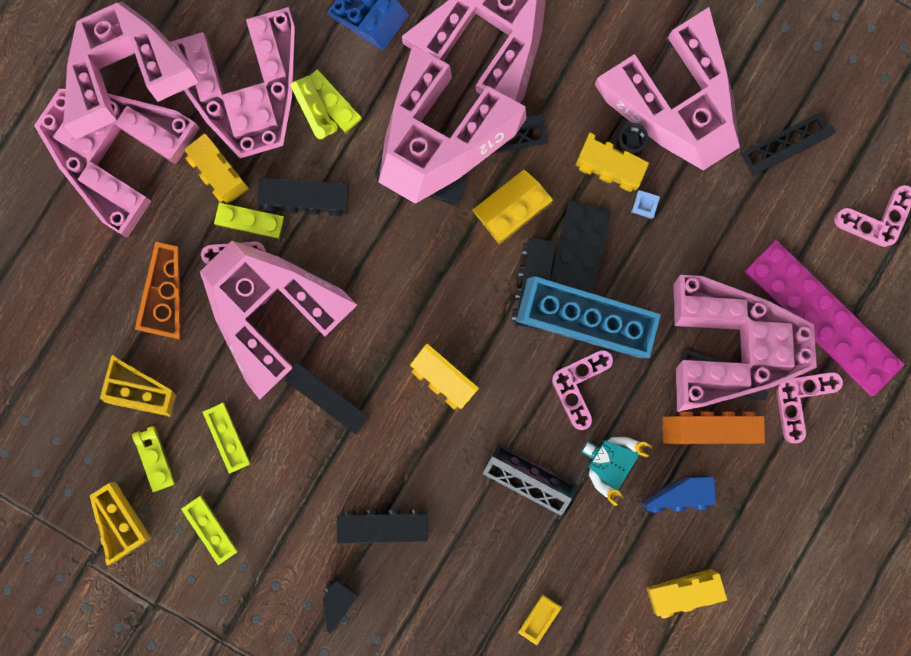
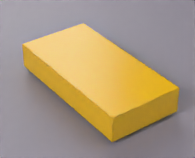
(539, 619)

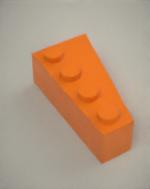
(162, 294)
(714, 429)

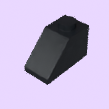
(337, 602)

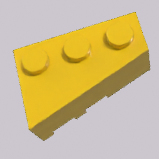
(215, 169)
(134, 390)
(117, 522)
(686, 593)

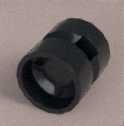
(632, 139)

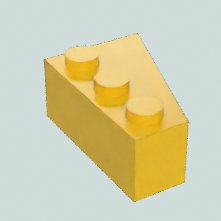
(611, 164)

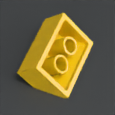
(512, 206)
(443, 377)

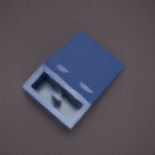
(370, 19)
(686, 491)

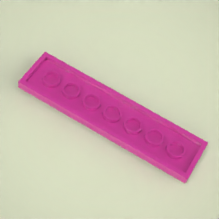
(834, 325)

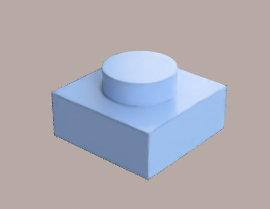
(645, 204)

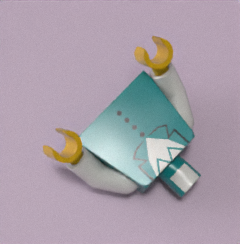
(612, 463)

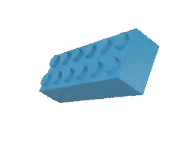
(588, 317)

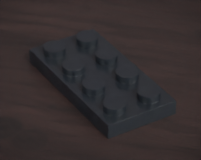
(580, 246)

